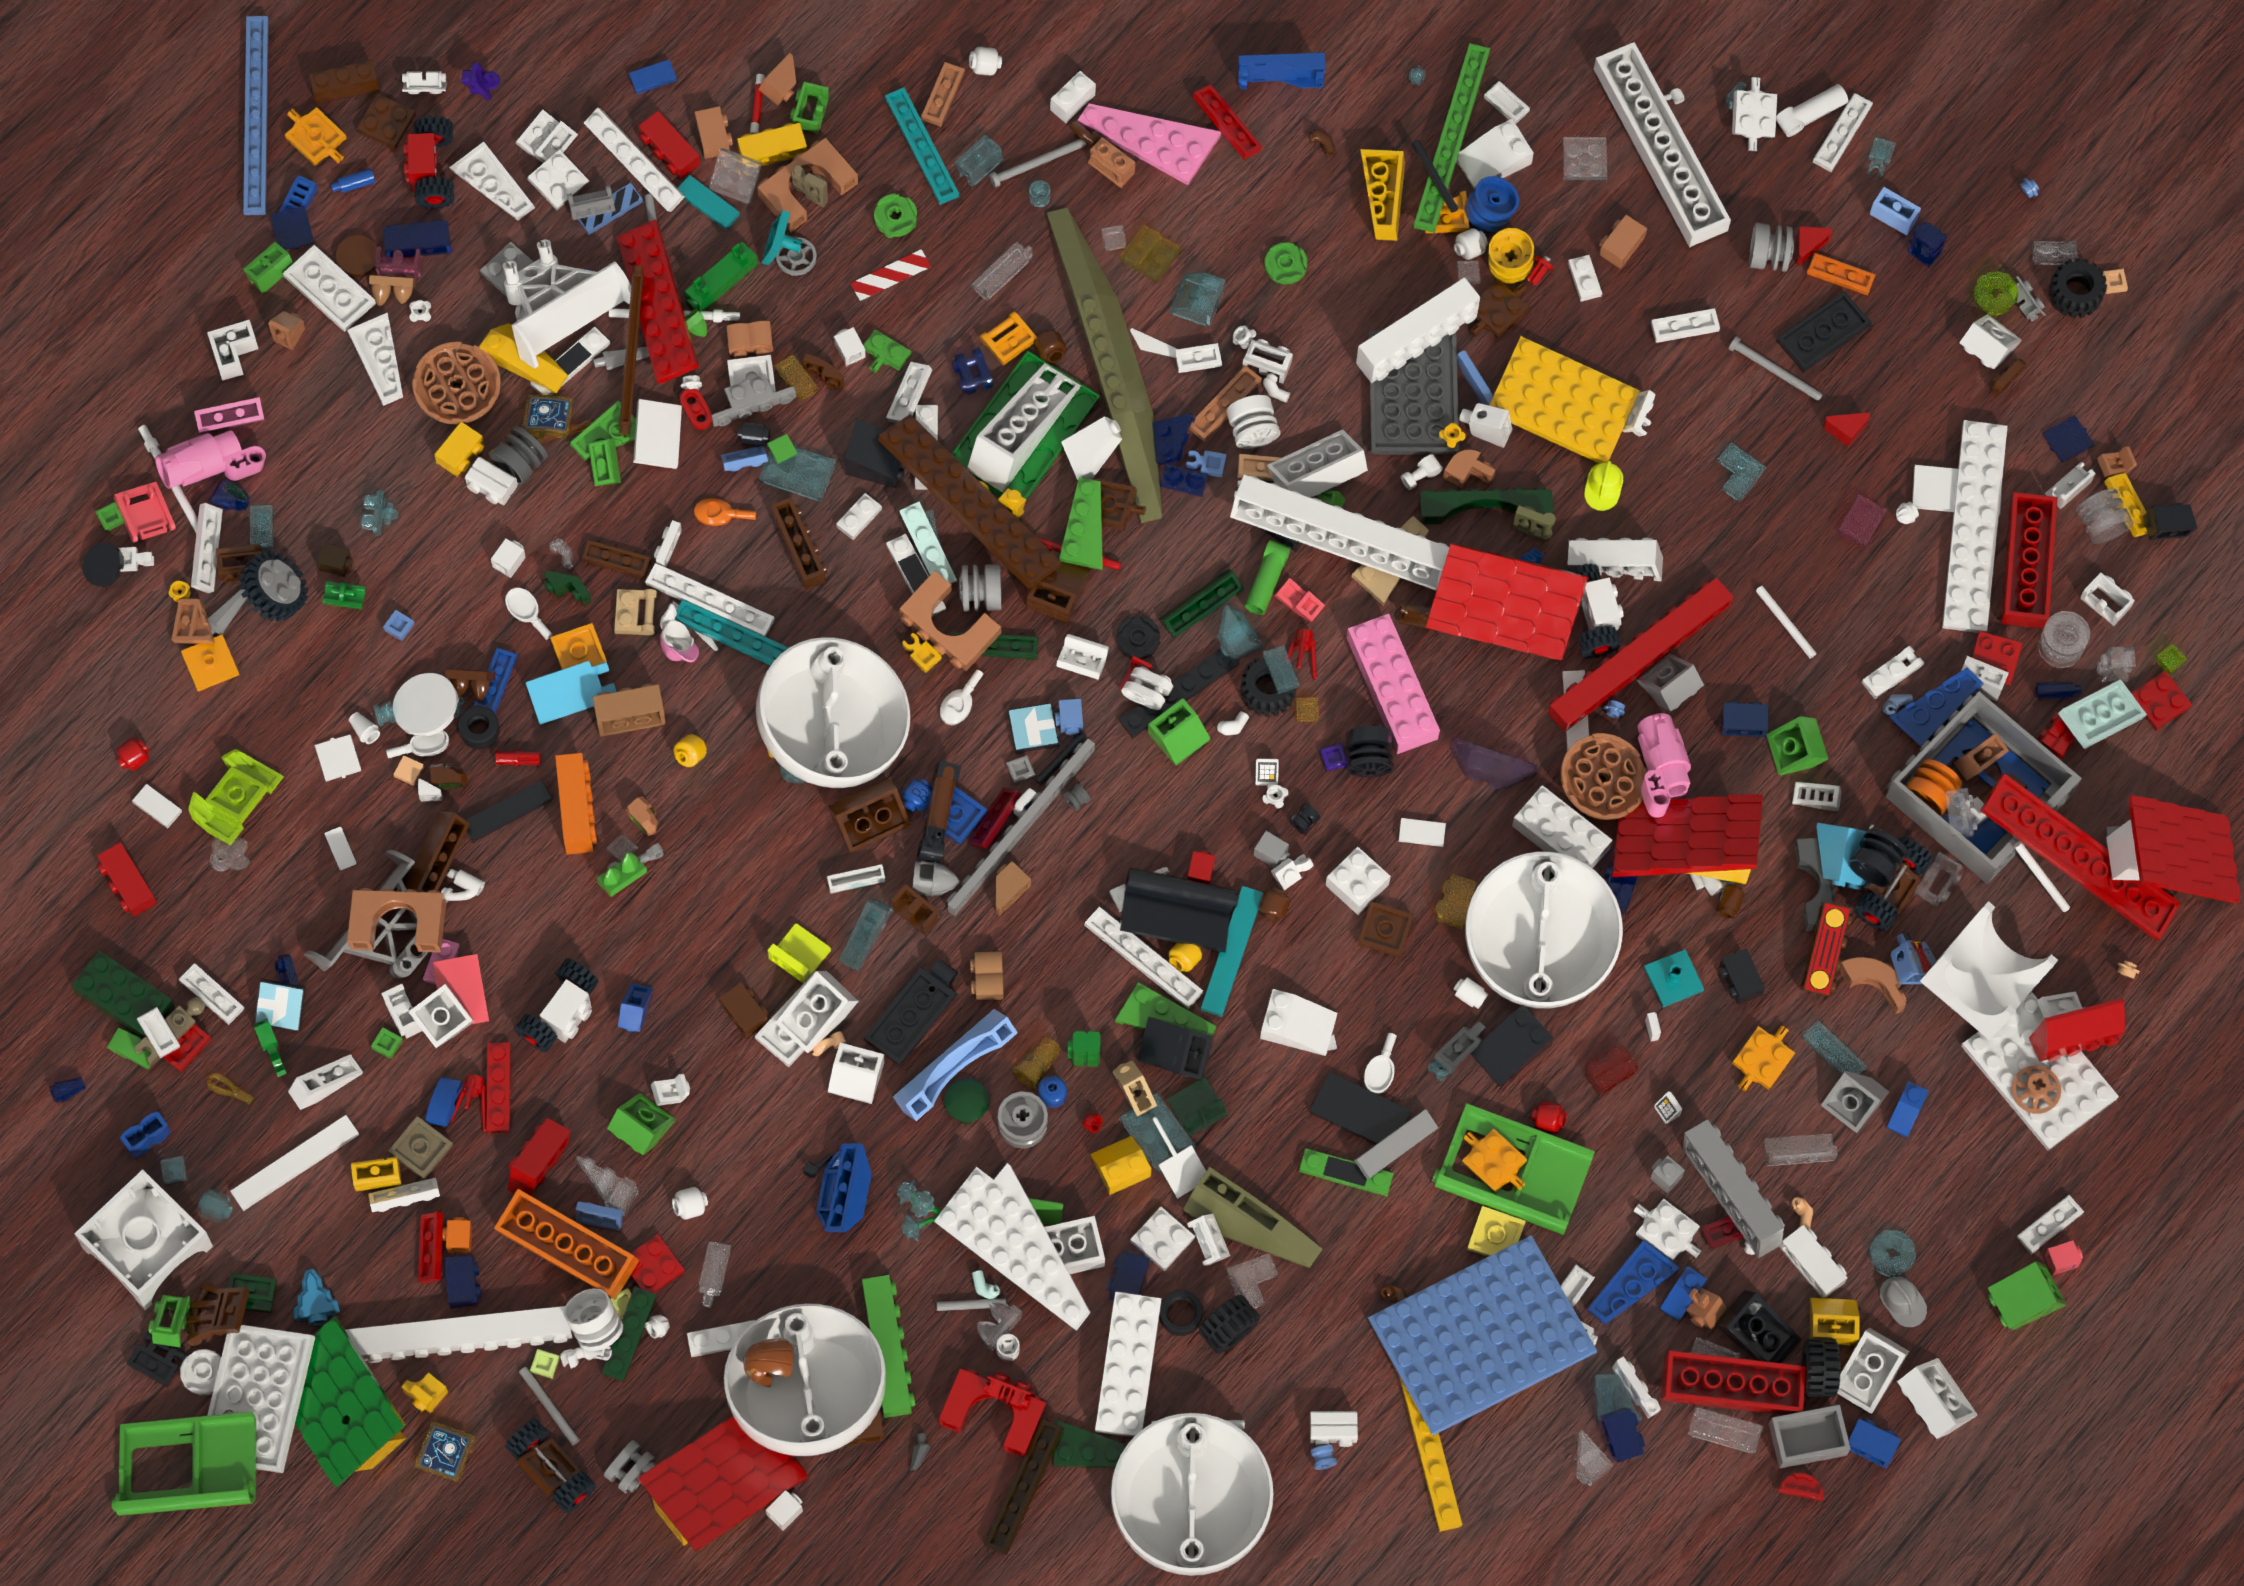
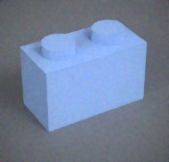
(1895, 211)

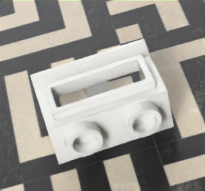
(1264, 365)
(2108, 586)
(399, 1008)

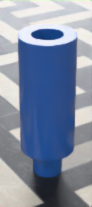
(354, 181)

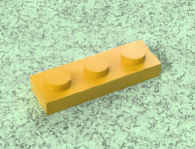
(2131, 502)

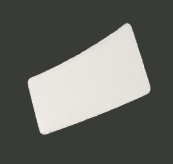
(340, 848)

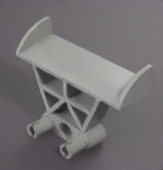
(405, 962)

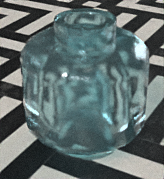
(215, 1206)

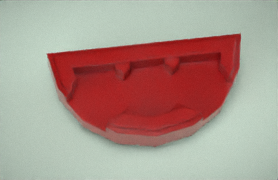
(1803, 1486)

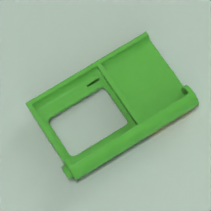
(1551, 1174)
(220, 1467)

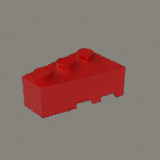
(537, 1157)

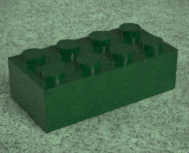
(119, 993)

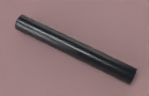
(1056, 763)

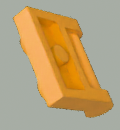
(1013, 342)

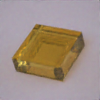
(1307, 709)

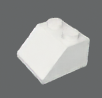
(1989, 341)
(441, 1016)

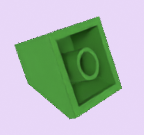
(1797, 745)
(640, 1123)

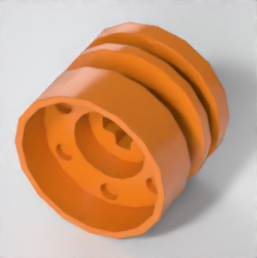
(1932, 782)

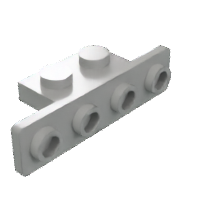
(751, 397)

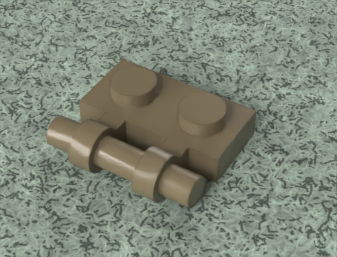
(811, 185)

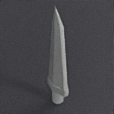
(616, 358)
(223, 616)

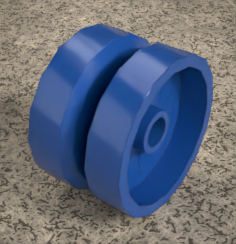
(1491, 204)

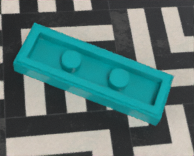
(708, 202)

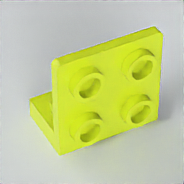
(799, 953)

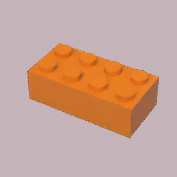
(576, 803)

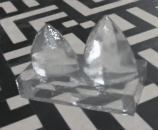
(2054, 252)
(1007, 1319)

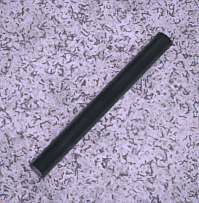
(1434, 176)

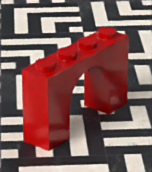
(969, 1390)

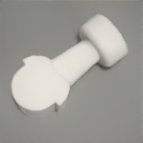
(1427, 467)

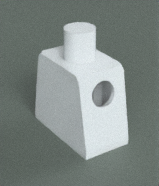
(1488, 423)

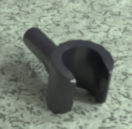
(812, 1170)

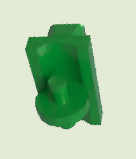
(344, 595)

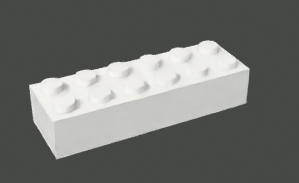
(1418, 330)
(1128, 1364)

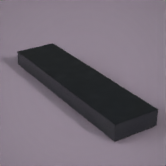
(508, 810)

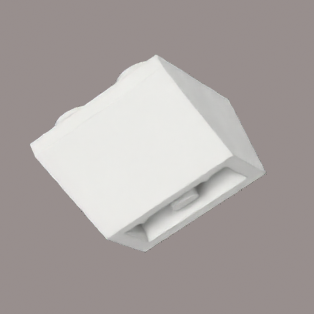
(856, 1073)

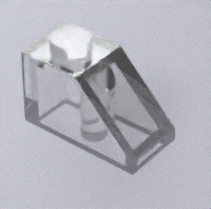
(1590, 1461)

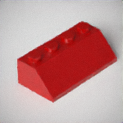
(2079, 1030)

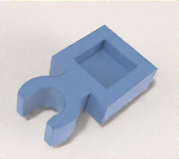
(1211, 463)

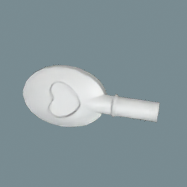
(525, 609)
(959, 702)
(422, 745)
(1380, 1069)

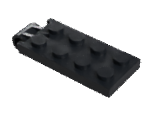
(913, 1012)

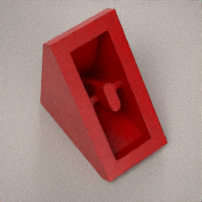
(1810, 241)
(1847, 426)

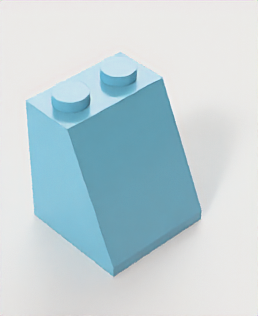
(1836, 849)

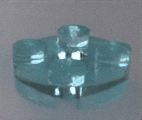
(1904, 1247)

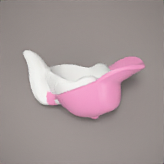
(676, 639)

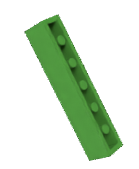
(882, 1321)

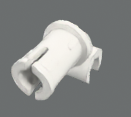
(571, 1356)

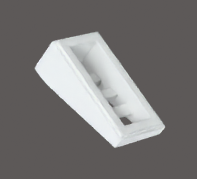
(1818, 788)

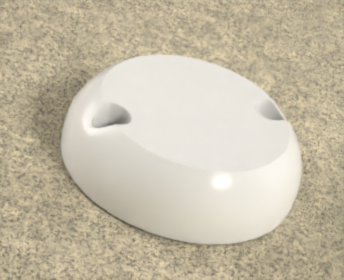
(832, 712)
(1543, 930)
(831, 1388)
(1192, 1494)

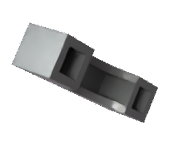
(1809, 859)

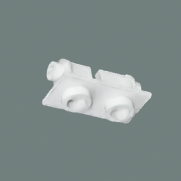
(434, 82)

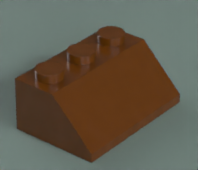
(869, 815)

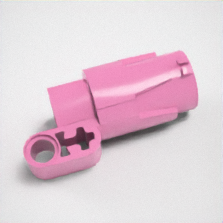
(207, 457)
(1665, 762)

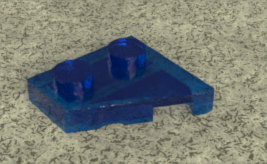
(1170, 437)

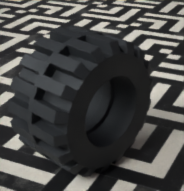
(2079, 272)
(1260, 701)
(1229, 1324)
(1822, 1367)

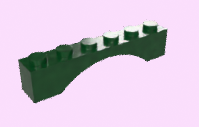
(1440, 506)

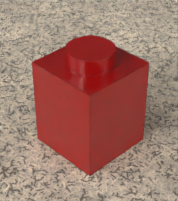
(1201, 866)

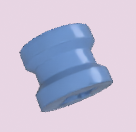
(1323, 1457)

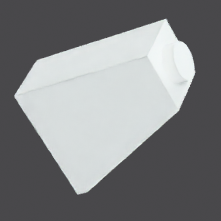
(1092, 447)

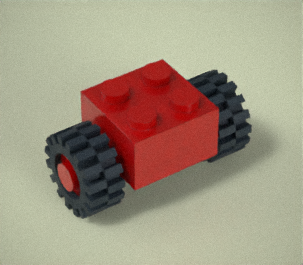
(422, 162)

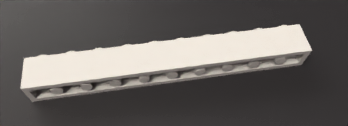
(461, 1334)

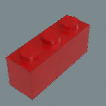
(668, 145)
(125, 880)

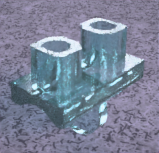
(377, 503)

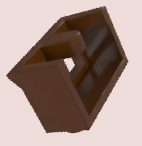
(232, 573)
(915, 909)

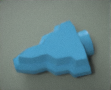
(314, 1301)

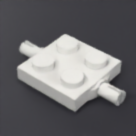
(1754, 114)
(1667, 1230)

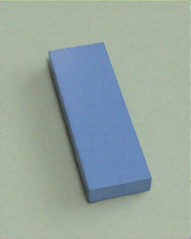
(1474, 378)

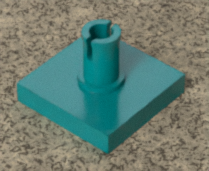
(778, 239)
(1673, 978)

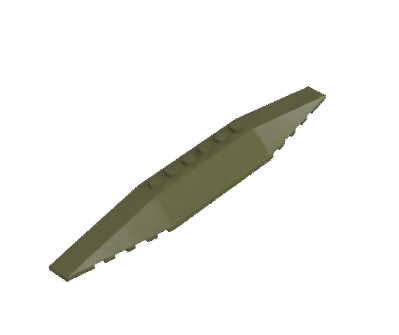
(1113, 360)

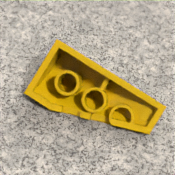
(503, 349)

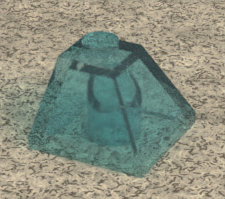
(1237, 634)

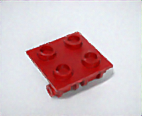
(1998, 653)
(1021, 1389)

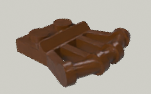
(227, 1313)

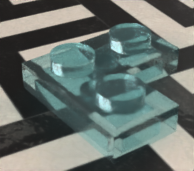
(1744, 468)

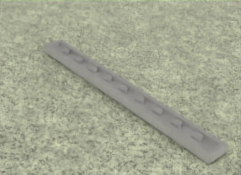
(1025, 821)

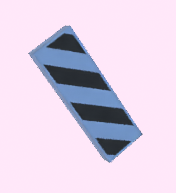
(624, 200)

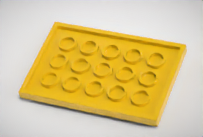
(1564, 400)

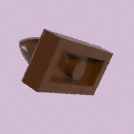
(479, 681)

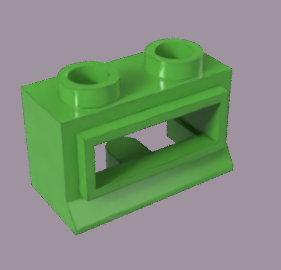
(812, 91)
(165, 1335)

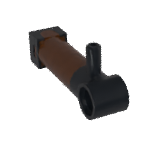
(932, 841)

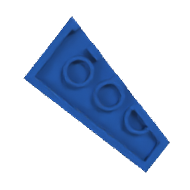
(1928, 713)
(1634, 1280)

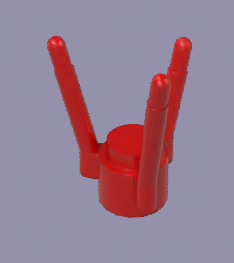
(1304, 641)
(472, 1088)

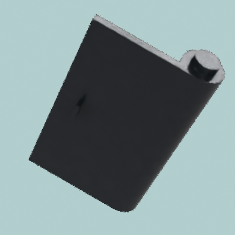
(1177, 909)

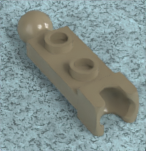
(179, 1023)

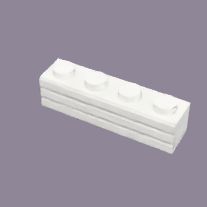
(856, 878)

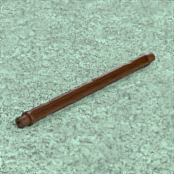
(631, 350)

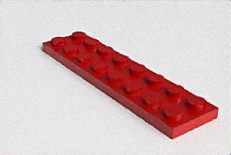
(661, 307)

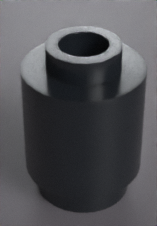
(754, 434)

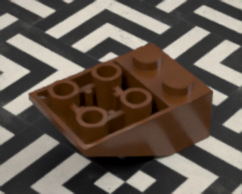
(1059, 591)

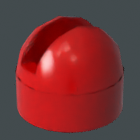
(1092, 1122)

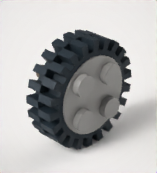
(273, 586)

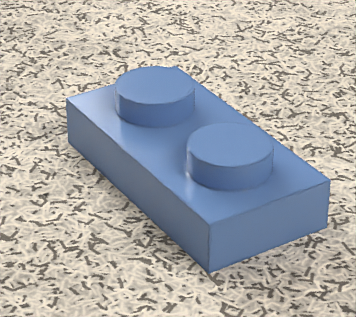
(749, 457)
(599, 1216)

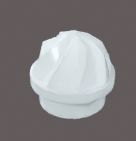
(1907, 513)
(657, 1326)

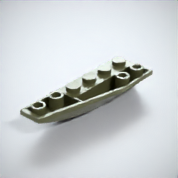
(1249, 1220)

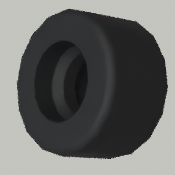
(475, 714)

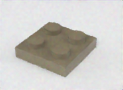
(420, 1148)

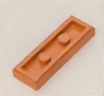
(1841, 274)

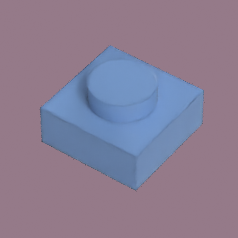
(398, 625)

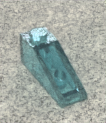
(865, 933)

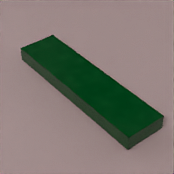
(1011, 646)

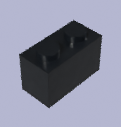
(2169, 521)
(1741, 976)

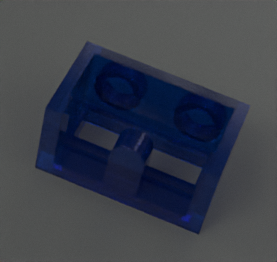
(1927, 243)

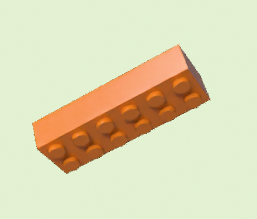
(566, 1244)

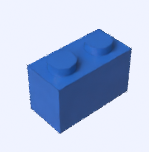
(1873, 1442)

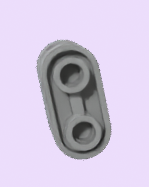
(629, 1480)

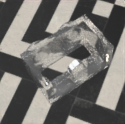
(2116, 664)
(1941, 862)

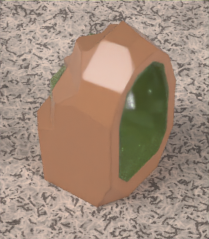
(642, 815)

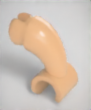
(824, 1044)

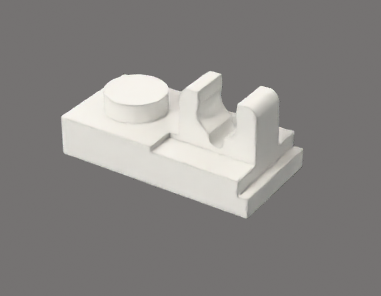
(1637, 417)

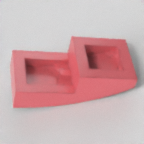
(1299, 601)

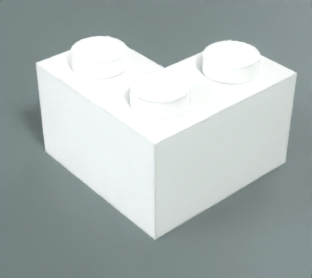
(228, 344)

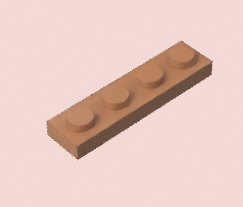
(1215, 412)

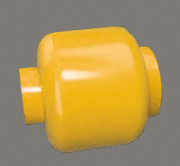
(690, 750)
(1184, 956)

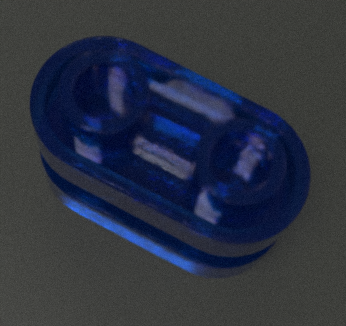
(967, 382)

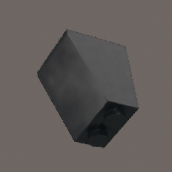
(869, 458)

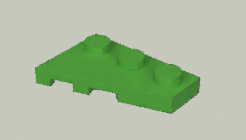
(603, 428)

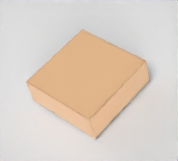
(2115, 281)
(408, 770)

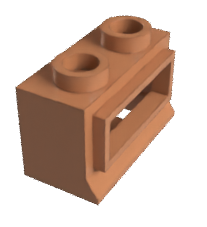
(1111, 162)

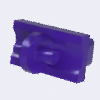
(480, 81)

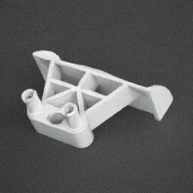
(559, 299)

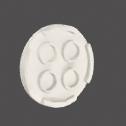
(425, 704)

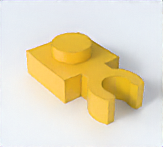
(923, 655)

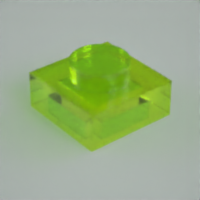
(2171, 658)

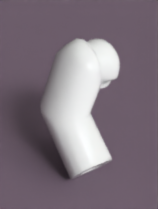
(1273, 390)
(1233, 727)

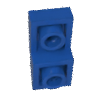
(442, 1101)

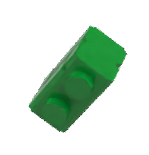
(1084, 1048)

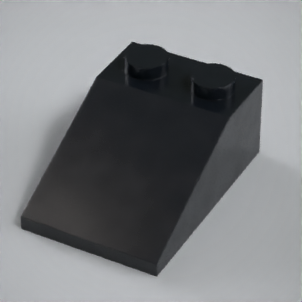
(1512, 1045)
(1757, 1329)

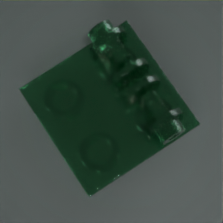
(1197, 1107)

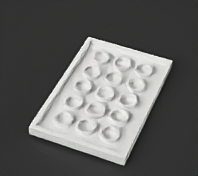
(2010, 1050)
(264, 1375)

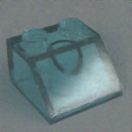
(1198, 298)

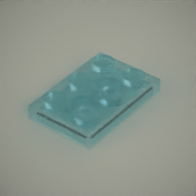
(801, 474)
(1148, 1136)

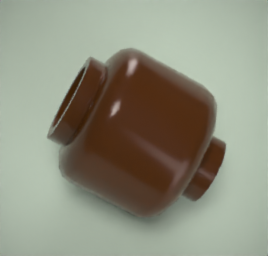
(1050, 346)
(1274, 904)

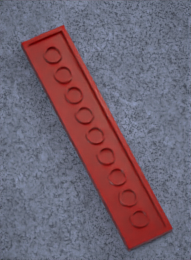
(2077, 855)

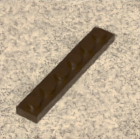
(1024, 1487)

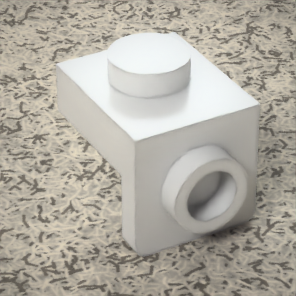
(670, 1090)

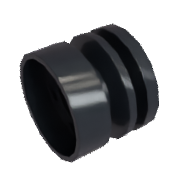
(1369, 751)
(1878, 857)

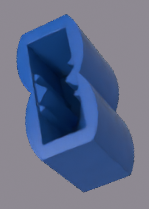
(149, 1132)

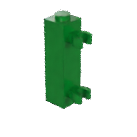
(721, 277)

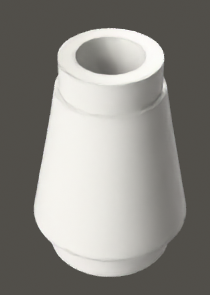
(365, 729)

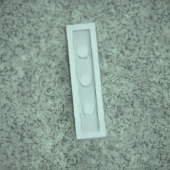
(926, 542)

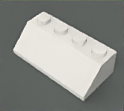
(1320, 465)

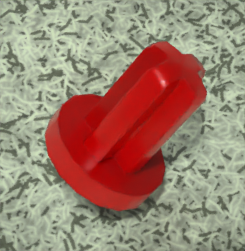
(1540, 268)

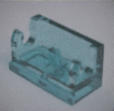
(979, 160)

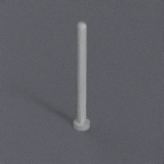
(997, 178)
(1736, 345)

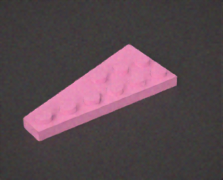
(1162, 143)

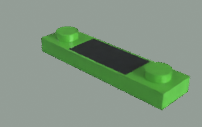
(1344, 1172)

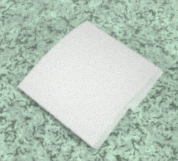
(546, 137)

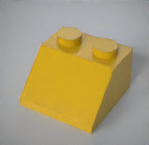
(1121, 1165)

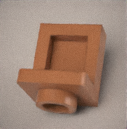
(2117, 463)

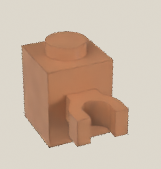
(1705, 1308)

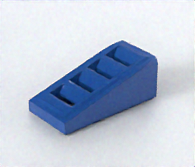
(296, 188)

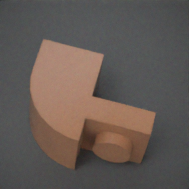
(1466, 464)

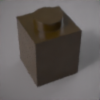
(334, 559)

